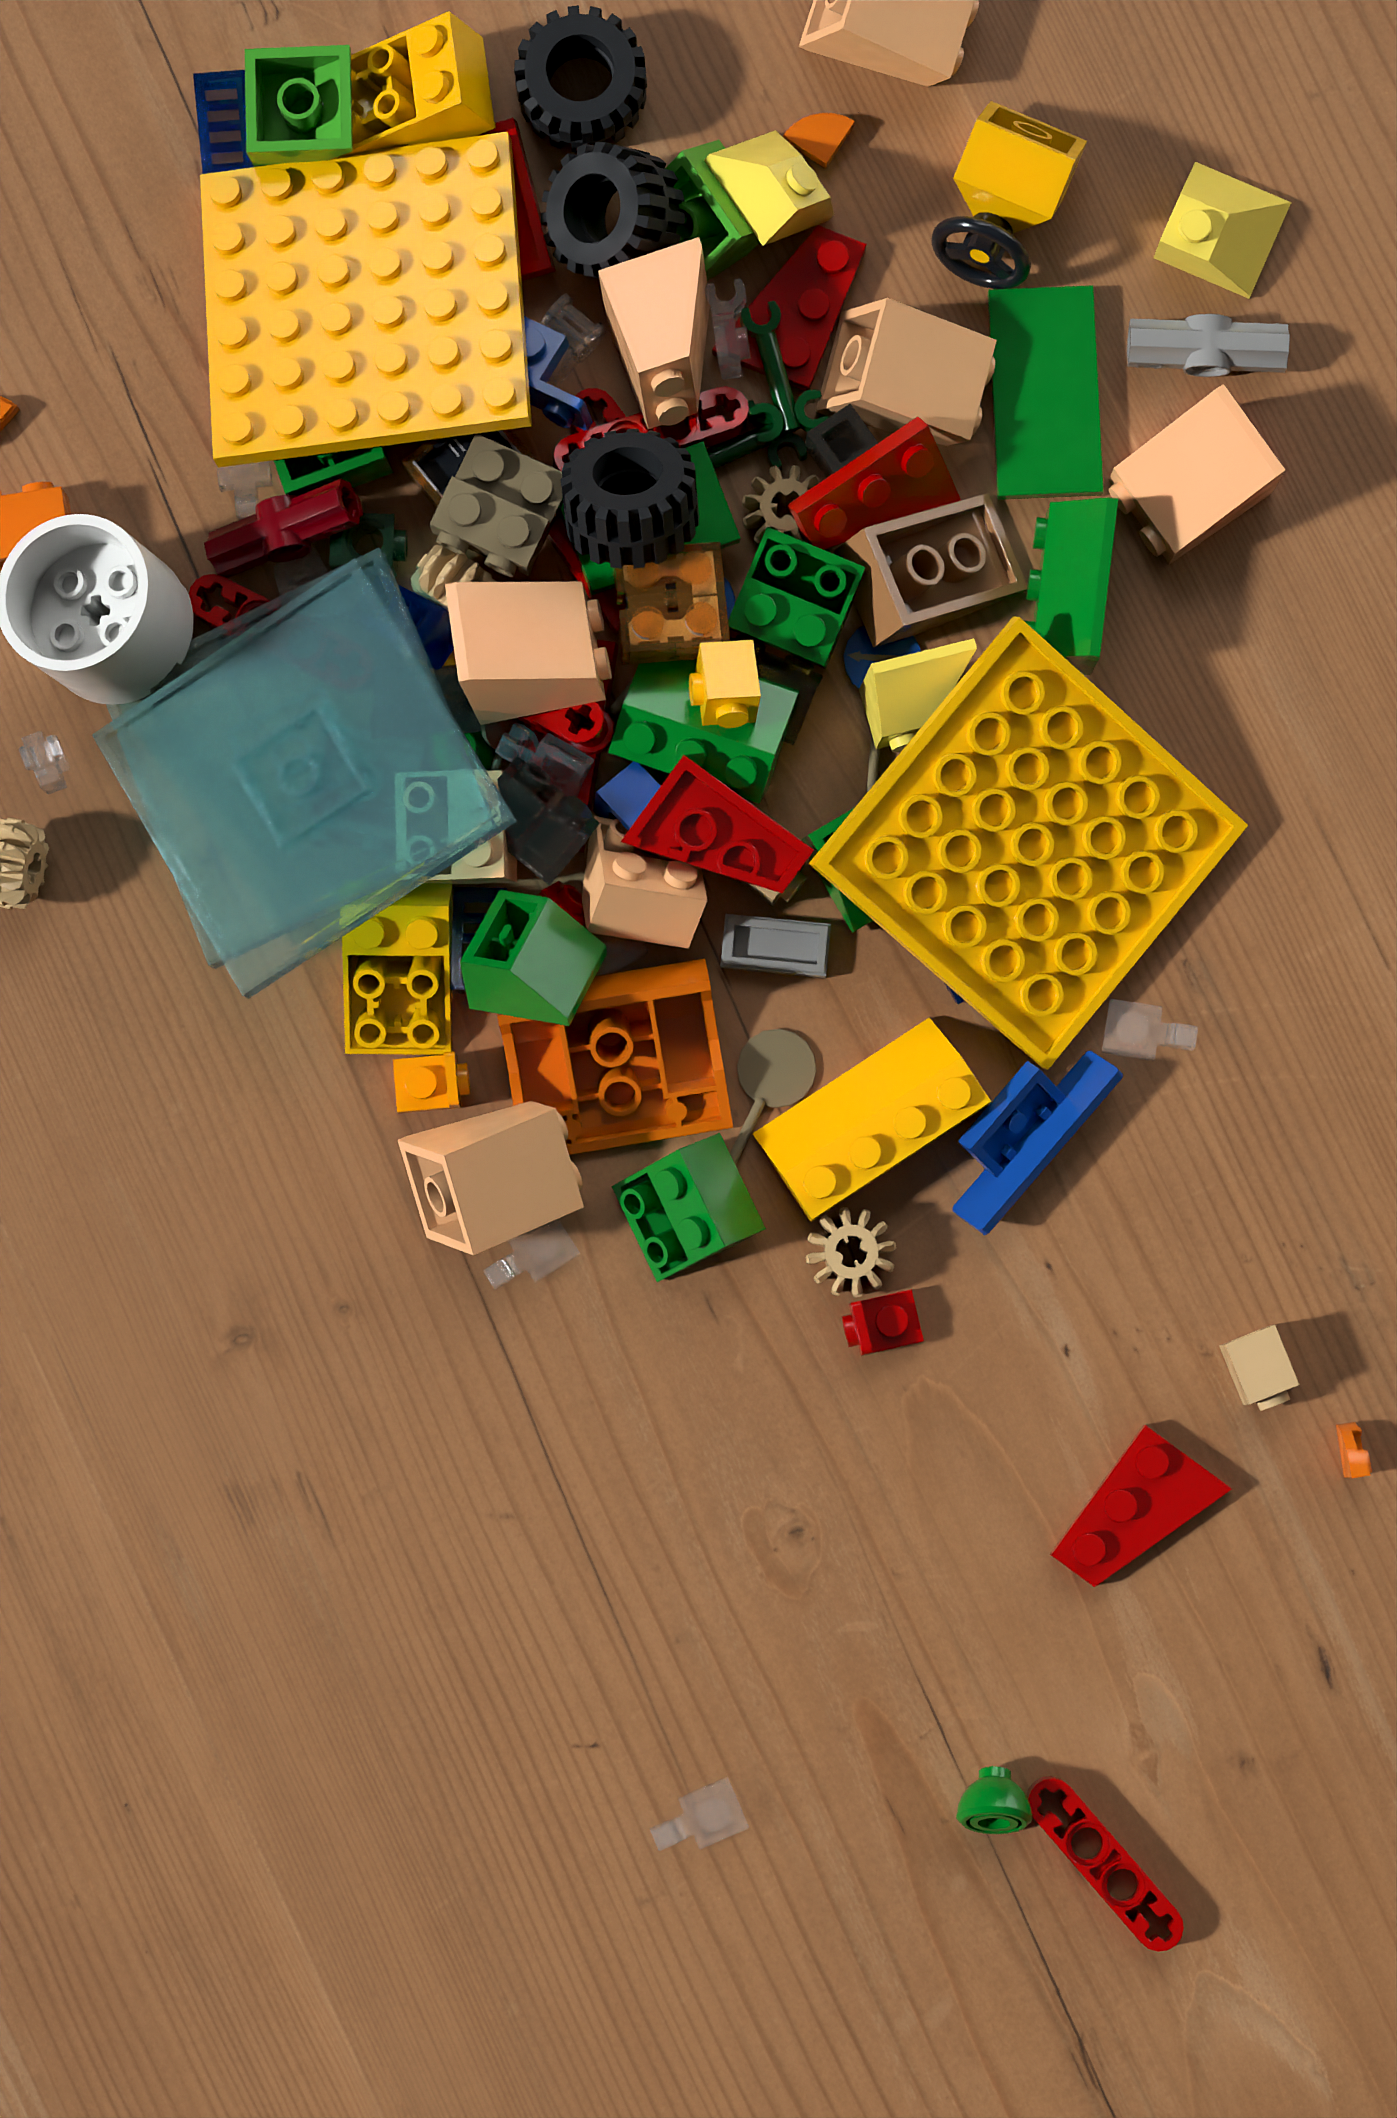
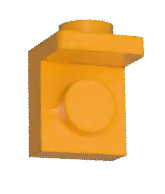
(430, 1083)

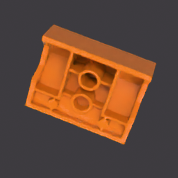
(632, 1062)

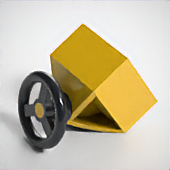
(1011, 180)

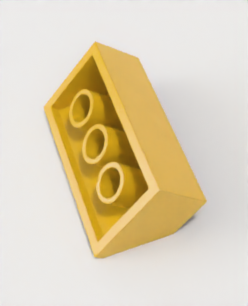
(871, 1119)

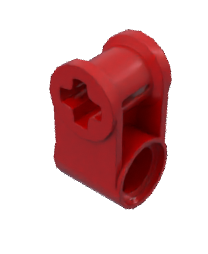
(565, 722)

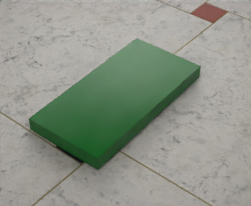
(1045, 392)

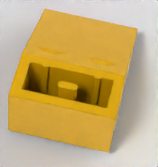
(421, 87)
(401, 977)

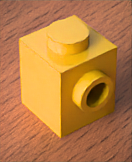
(726, 683)

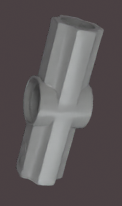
(1207, 345)

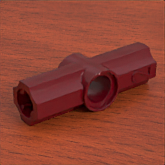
(283, 528)

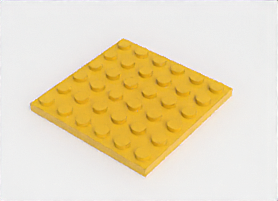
(364, 300)
(1029, 843)

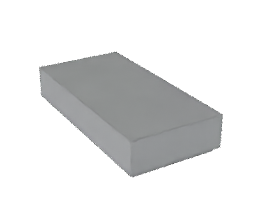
(775, 946)

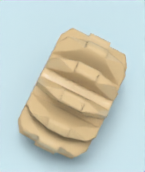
(765, 503)
(444, 567)
(21, 862)
(868, 1246)

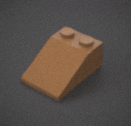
(932, 568)

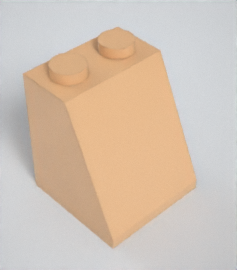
(893, 37)
(660, 328)
(908, 366)
(1196, 476)
(526, 647)
(492, 1176)

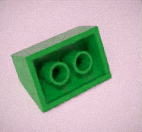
(1073, 577)
(662, 726)

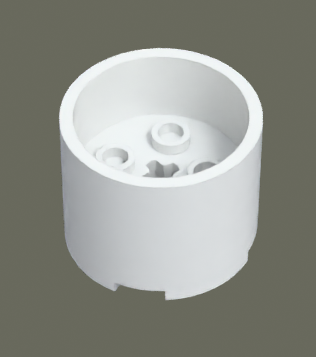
(94, 609)

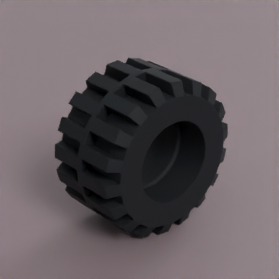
(574, 38)
(580, 202)
(630, 498)

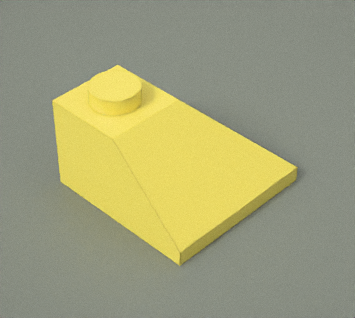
(771, 186)
(1221, 230)
(908, 689)

